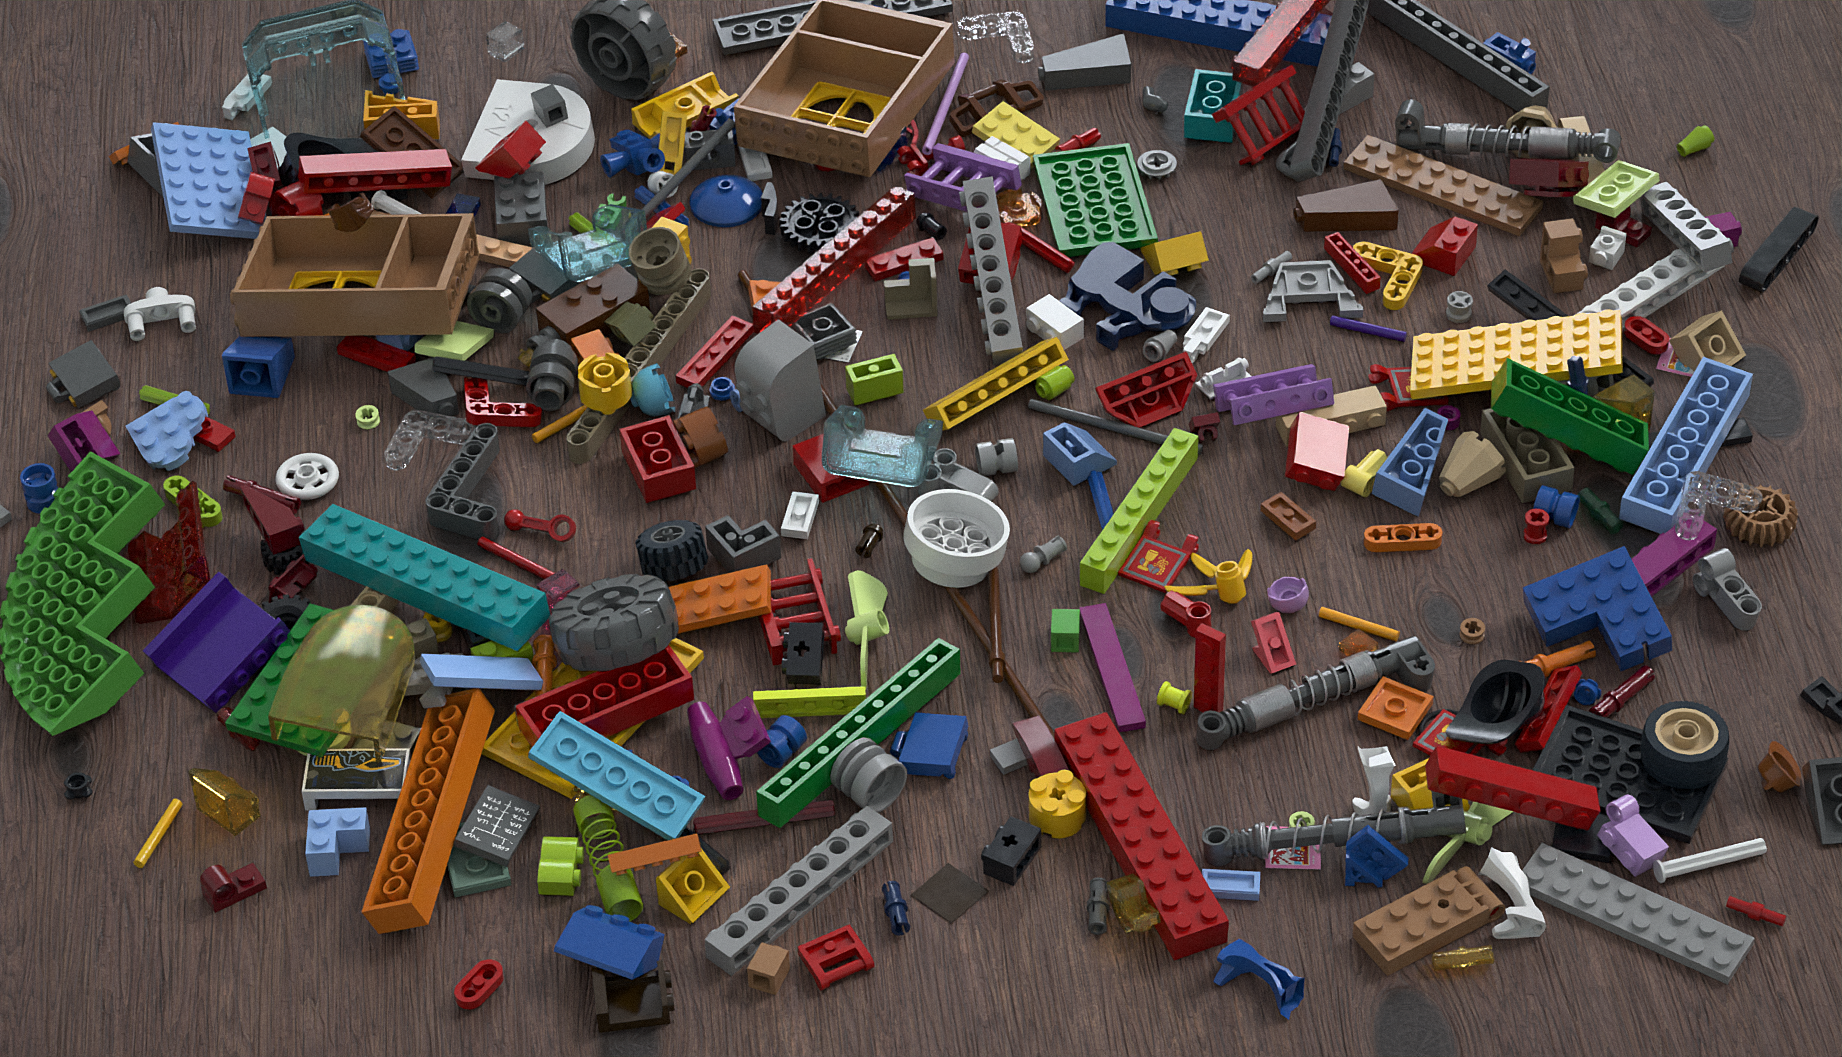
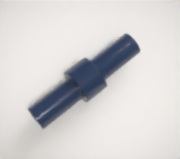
(1335, 148)

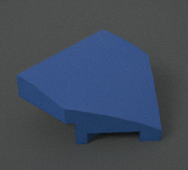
(1372, 858)

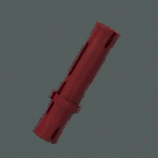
(234, 487)
(1615, 699)

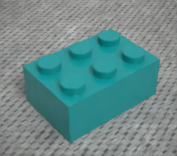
(1207, 95)

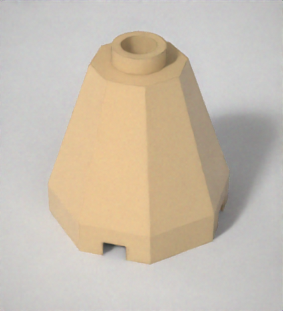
(1530, 116)
(1470, 465)

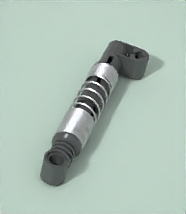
(1539, 142)
(1351, 674)

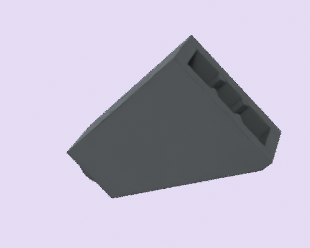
(424, 388)

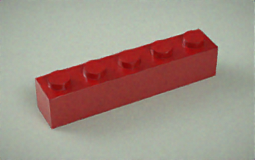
(1352, 262)

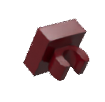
(1205, 423)

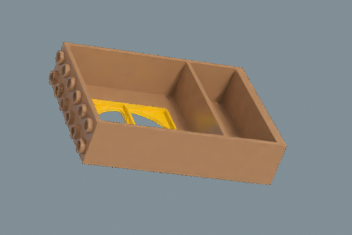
(851, 54)
(411, 260)

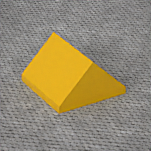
(690, 887)

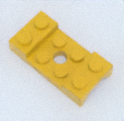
(692, 95)

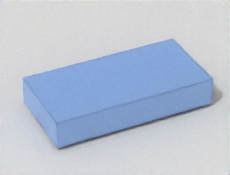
(1233, 884)

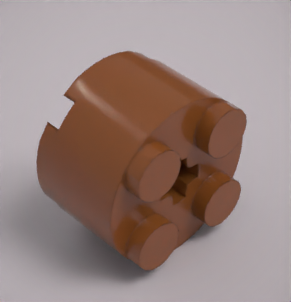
(701, 436)

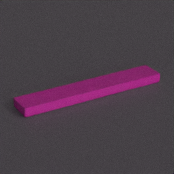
(1112, 668)

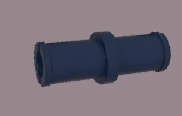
(895, 908)

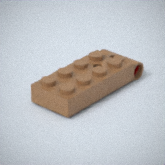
(1427, 919)

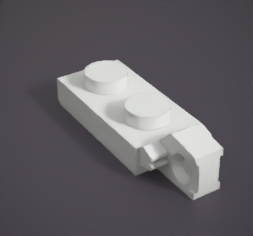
(242, 97)
(1204, 332)

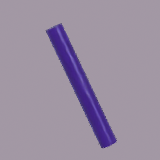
(1368, 328)

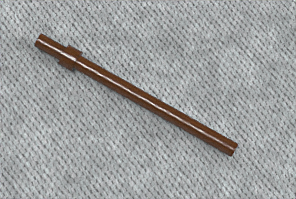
(996, 657)

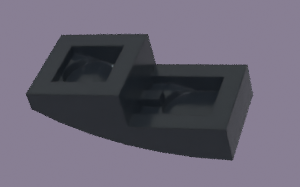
(769, 209)
(1824, 699)

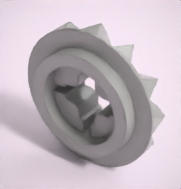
(1165, 160)

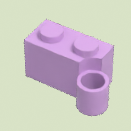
(1631, 836)

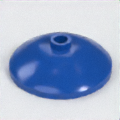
(726, 201)

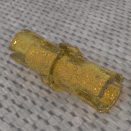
(1462, 958)

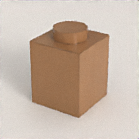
(768, 968)

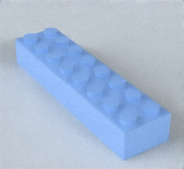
(1685, 444)

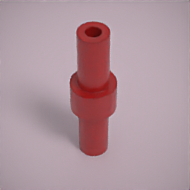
(1756, 911)

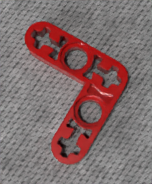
(483, 411)

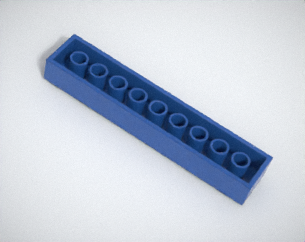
(1211, 23)

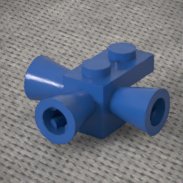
(635, 154)

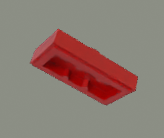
(214, 434)

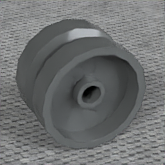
(499, 300)

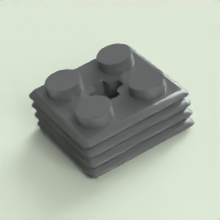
(826, 330)

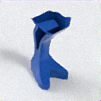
(1243, 958)

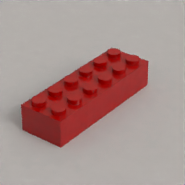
(612, 698)

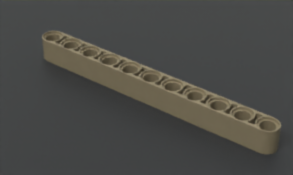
(670, 324)

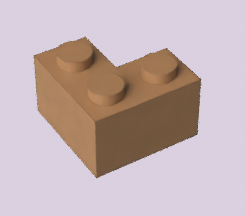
(1561, 256)

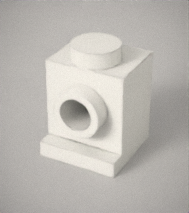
(1607, 248)

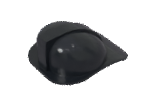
(307, 145)
(1499, 703)

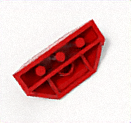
(1149, 392)

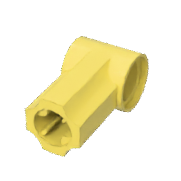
(1362, 477)

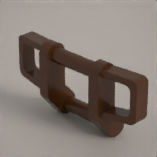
(1003, 88)

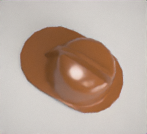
(1779, 769)

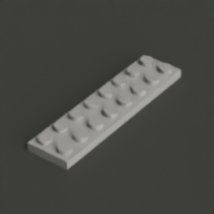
(1636, 913)

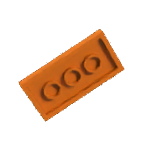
(723, 598)

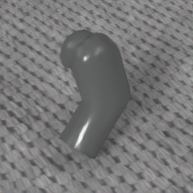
(1153, 102)

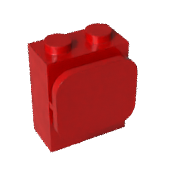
(1012, 240)

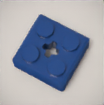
(404, 51)

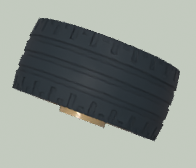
(1684, 744)

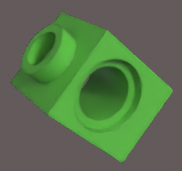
(1065, 630)

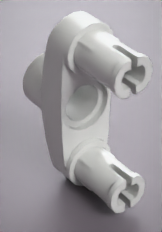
(159, 307)

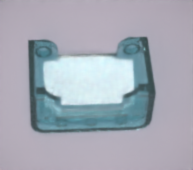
(595, 250)
(878, 455)

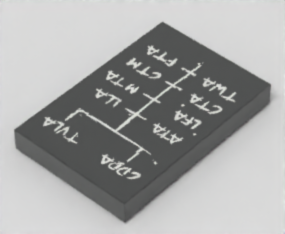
(496, 826)

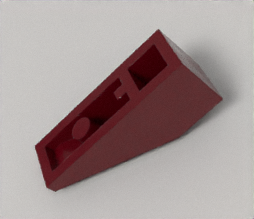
(273, 520)

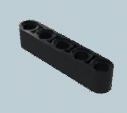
(1778, 249)

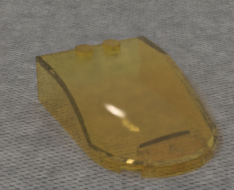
(347, 676)

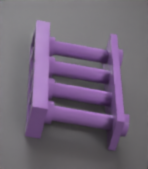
(960, 164)
(1273, 394)

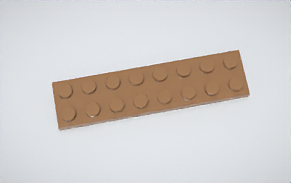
(1443, 185)

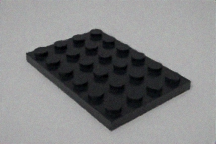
(1609, 757)

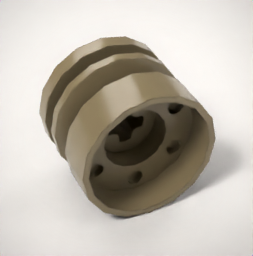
(660, 260)

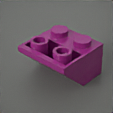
(79, 436)

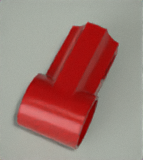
(1186, 611)

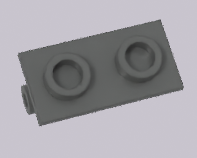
(693, 400)

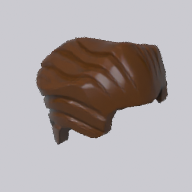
(351, 215)

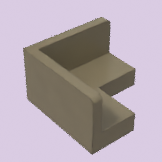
(913, 296)

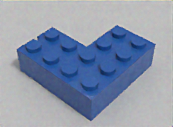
(1602, 595)

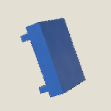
(931, 744)

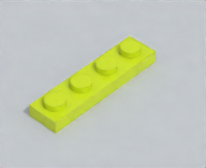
(808, 701)

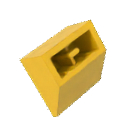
(1411, 789)

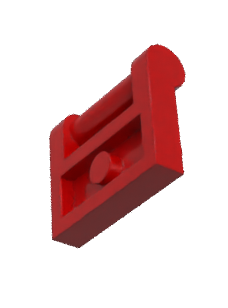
(833, 949)

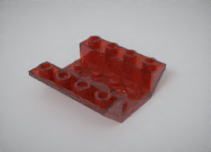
(173, 563)

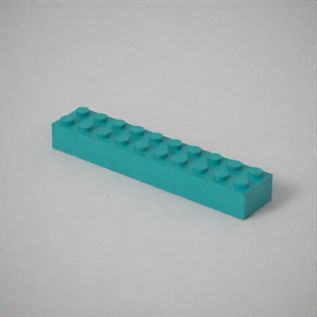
(425, 577)

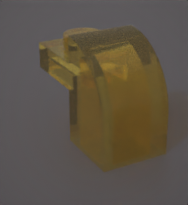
(1131, 904)

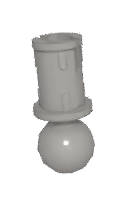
(1042, 554)

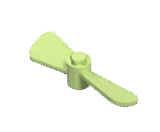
(869, 621)
(1478, 830)

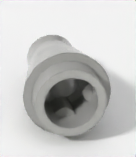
(1158, 346)

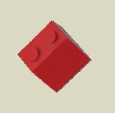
(513, 152)
(1448, 245)

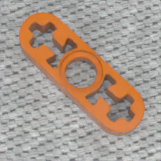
(1421, 530)

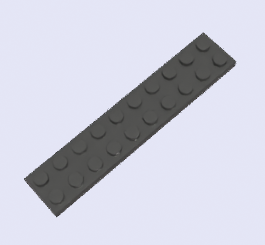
(775, 25)

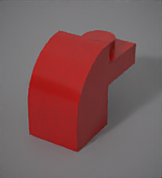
(256, 197)

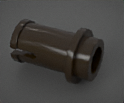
(872, 534)

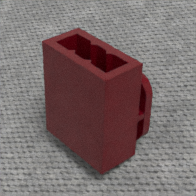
(1549, 176)

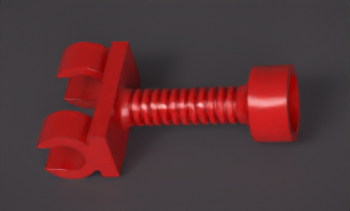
(919, 164)

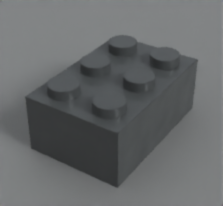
(520, 206)

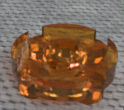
(1028, 207)

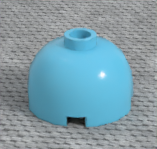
(652, 392)

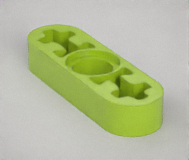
(213, 508)

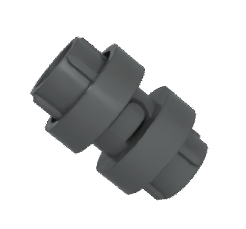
(552, 375)

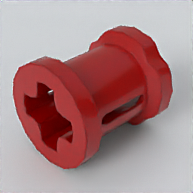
(1536, 523)

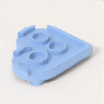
(168, 431)

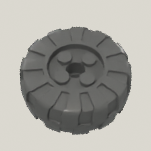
(623, 47)
(614, 622)

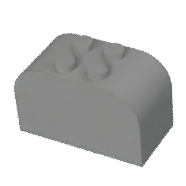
(780, 381)

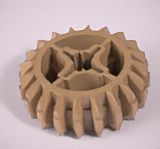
(1769, 523)

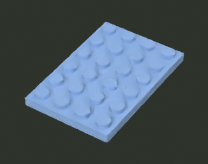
(204, 178)

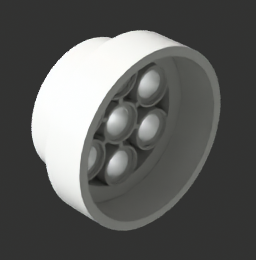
(955, 536)

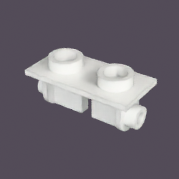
(1232, 371)

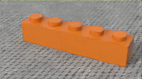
(654, 854)

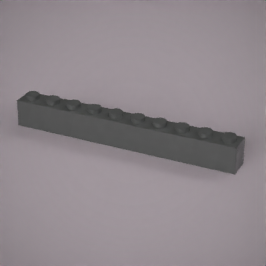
(1461, 52)

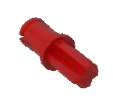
(1080, 141)

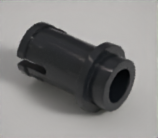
(927, 222)

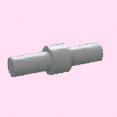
(1270, 267)

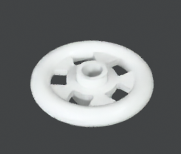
(307, 476)

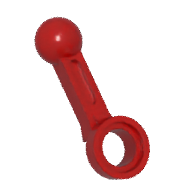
(516, 520)

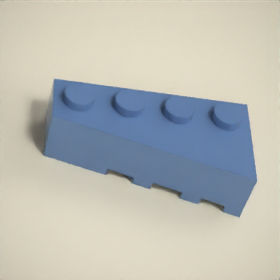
(1409, 467)

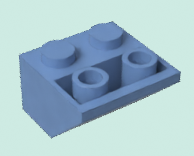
(1075, 453)

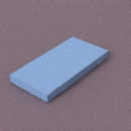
(481, 672)

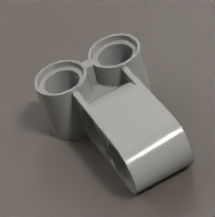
(948, 474)
(1727, 589)

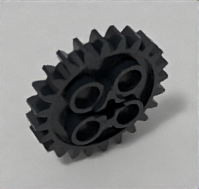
(804, 218)

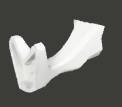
(1377, 767)
(1525, 918)

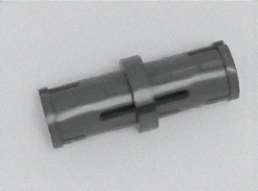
(1098, 906)

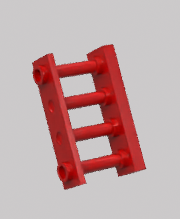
(1247, 103)
(772, 625)

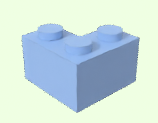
(335, 833)

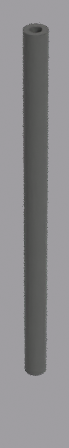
(688, 167)
(1100, 422)

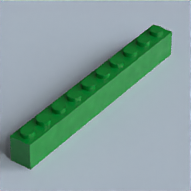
(873, 719)

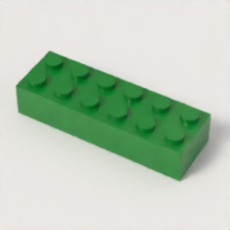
(1569, 416)

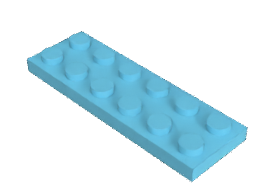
(616, 776)

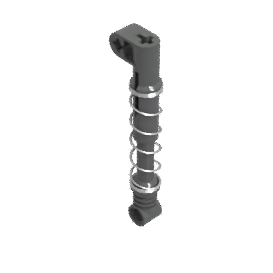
(1402, 825)

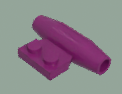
(723, 742)

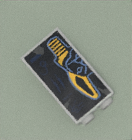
(354, 775)

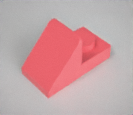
(1273, 643)

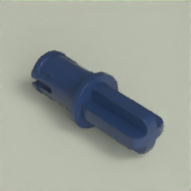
(1577, 374)

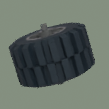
(672, 550)

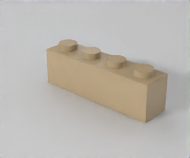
(1356, 408)

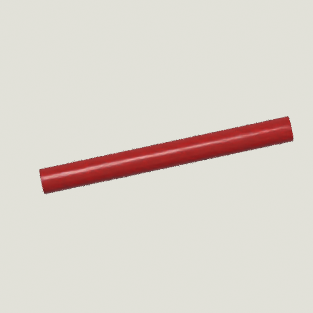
(514, 558)

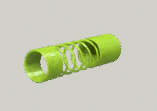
(618, 892)

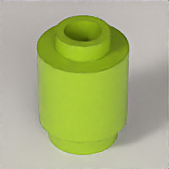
(1054, 382)

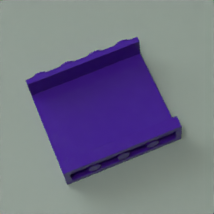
(216, 643)

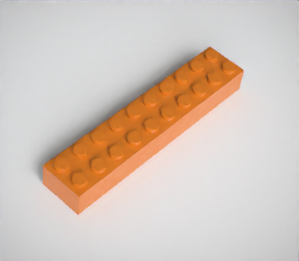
(428, 813)

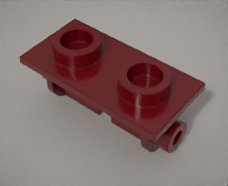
(296, 573)

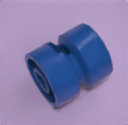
(38, 486)
(1560, 507)
(786, 738)

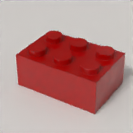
(657, 459)

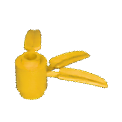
(1228, 578)

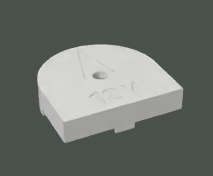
(511, 104)

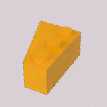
(420, 111)

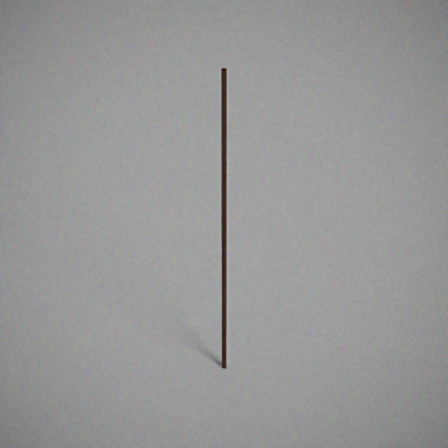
(954, 592)

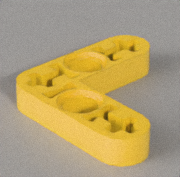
(1397, 268)

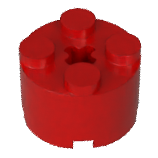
(292, 202)

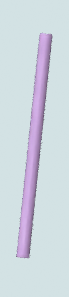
(945, 104)

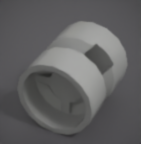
(996, 457)

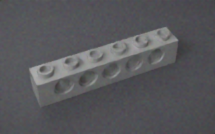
(1686, 227)

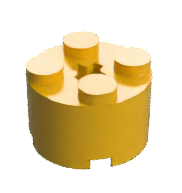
(604, 382)
(1057, 804)

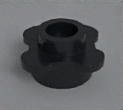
(77, 786)

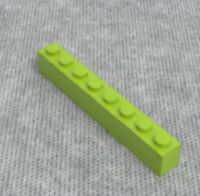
(1140, 506)

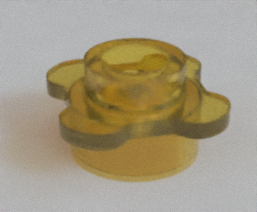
(526, 356)

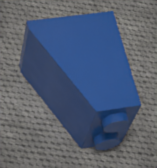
(258, 365)

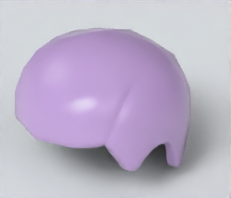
(1288, 594)

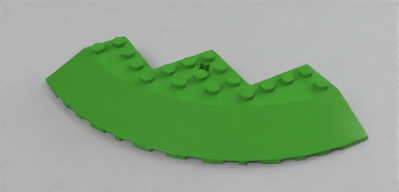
(73, 594)

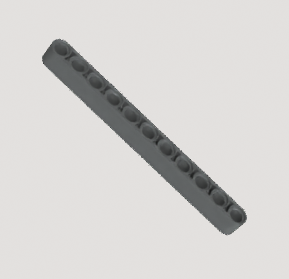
(1328, 89)

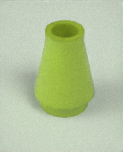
(1697, 140)

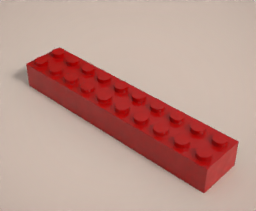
(1142, 836)

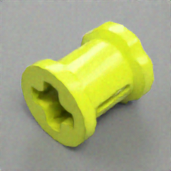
(1174, 697)

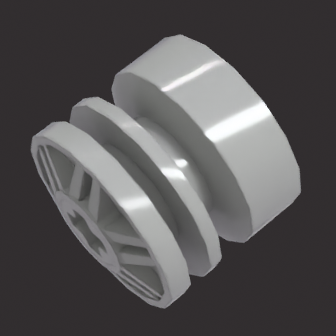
(868, 775)

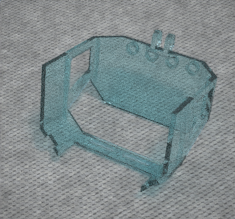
(313, 33)

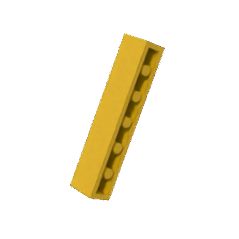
(997, 383)

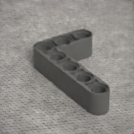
(448, 500)

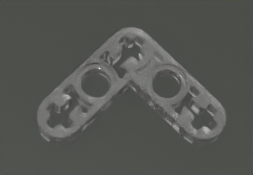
(975, 27)
(421, 424)
(1701, 496)

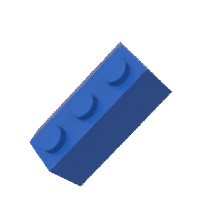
(610, 942)

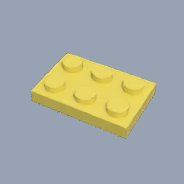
(1016, 131)

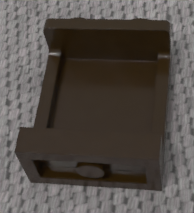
(632, 1003)

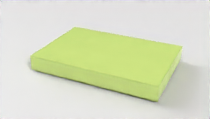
(1616, 188)
(459, 345)

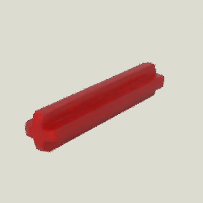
(1047, 251)

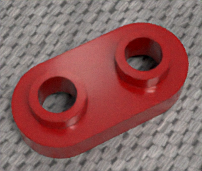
(1646, 335)
(475, 988)

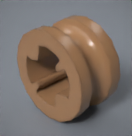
(1474, 624)

